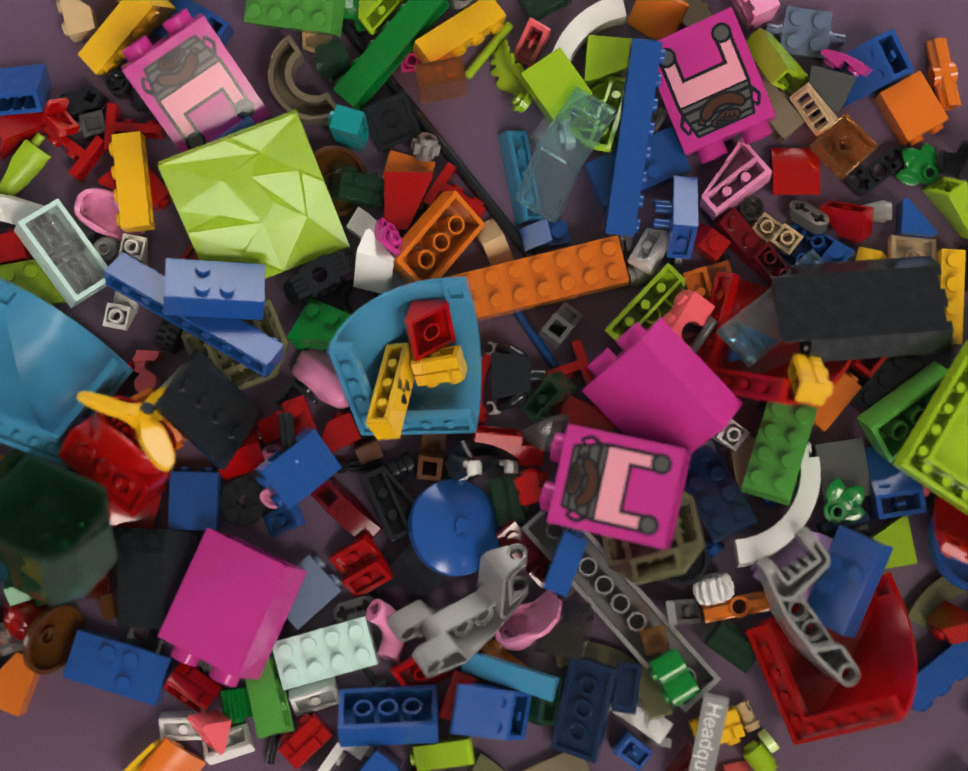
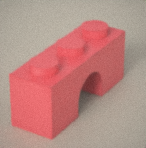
(687, 308)

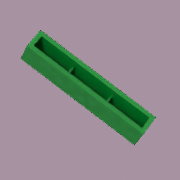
(388, 50)

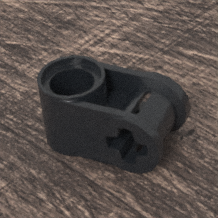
(81, 101)

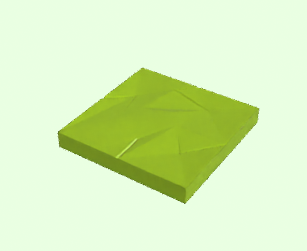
(256, 197)
(939, 442)

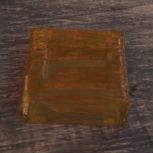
(654, 639)

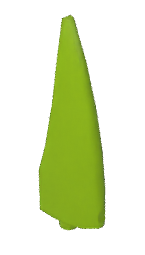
(24, 165)

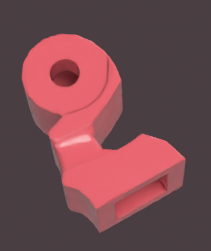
(146, 378)

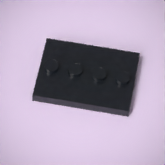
(208, 409)

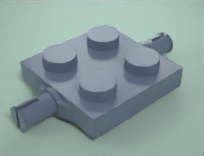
(805, 32)

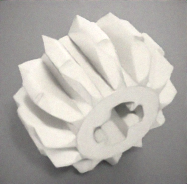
(713, 588)

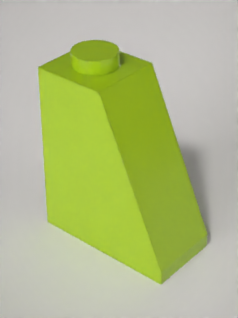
(605, 58)
(776, 62)
(951, 200)
(897, 535)
(449, 752)

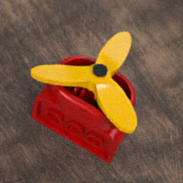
(122, 448)

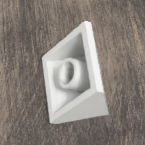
(373, 265)

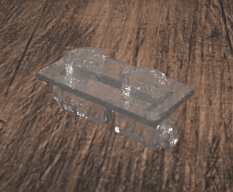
(9, 643)

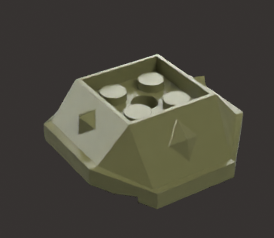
(236, 372)
(647, 563)

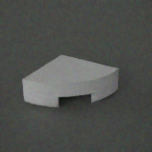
(667, 742)

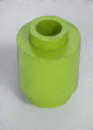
(759, 757)

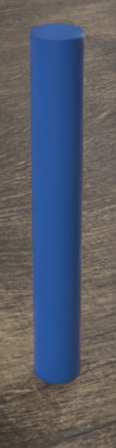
(537, 341)

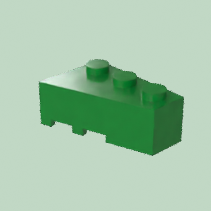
(316, 326)

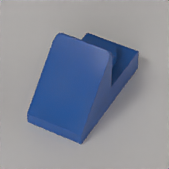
(544, 235)
(283, 520)

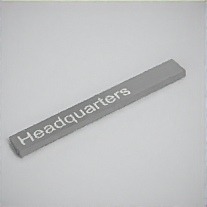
(709, 732)

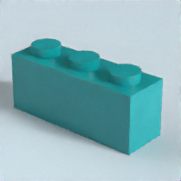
(349, 128)

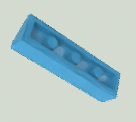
(516, 158)
(512, 675)

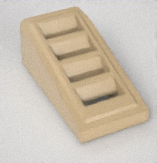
(812, 121)

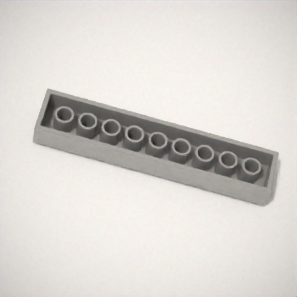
(620, 602)

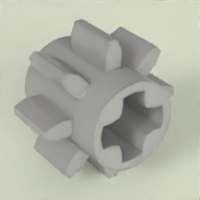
(425, 147)

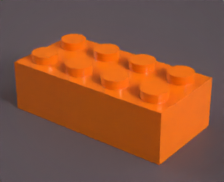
(437, 239)

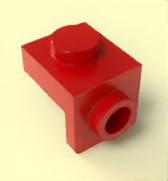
(58, 118)

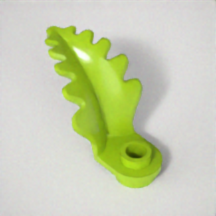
(509, 77)

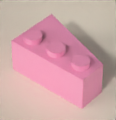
(755, 12)
(736, 180)

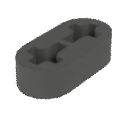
(808, 216)
(352, 603)

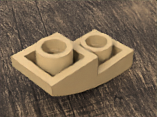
(780, 236)

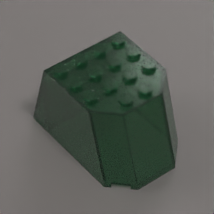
(52, 529)

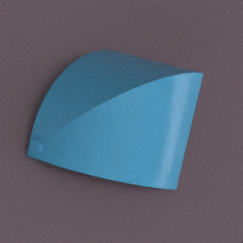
(361, 343)
(43, 369)

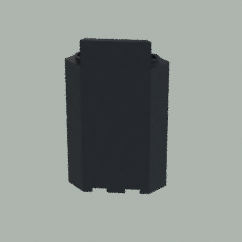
(864, 308)

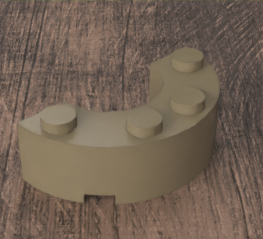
(283, 67)

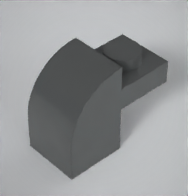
(560, 325)

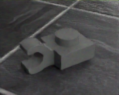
(91, 125)

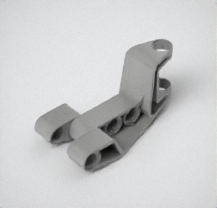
(787, 588)
(463, 628)

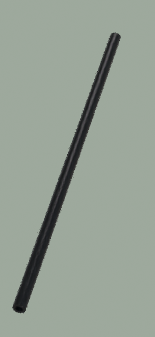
(446, 151)

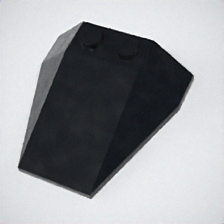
(149, 573)

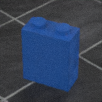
(23, 89)
(194, 499)
(564, 562)

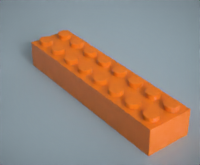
(547, 278)

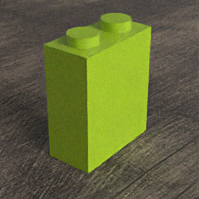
(552, 82)

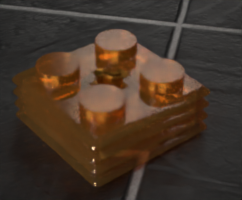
(848, 132)

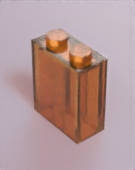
(441, 79)

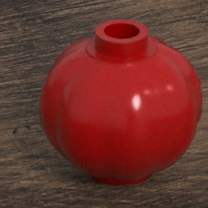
(20, 617)

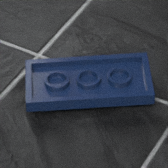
(716, 494)
(584, 708)

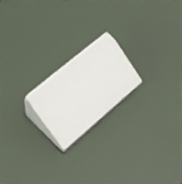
(649, 250)
(314, 696)
(176, 727)
(238, 743)

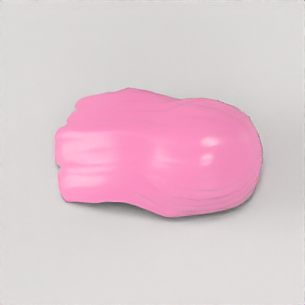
(98, 211)
(318, 373)
(530, 622)

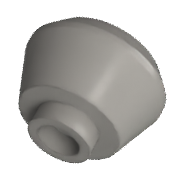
(107, 248)

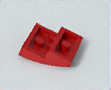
(794, 171)
(143, 519)
(361, 566)

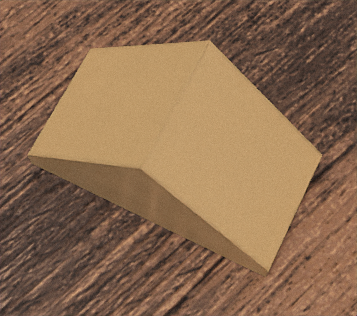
(494, 243)

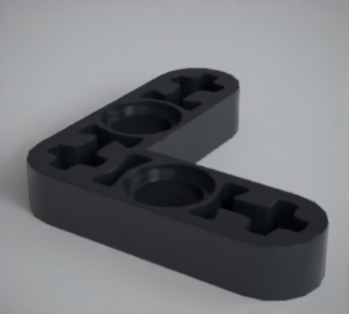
(868, 174)

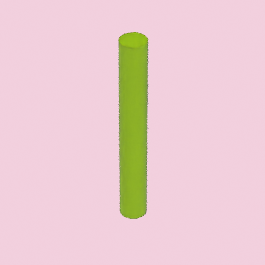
(488, 50)

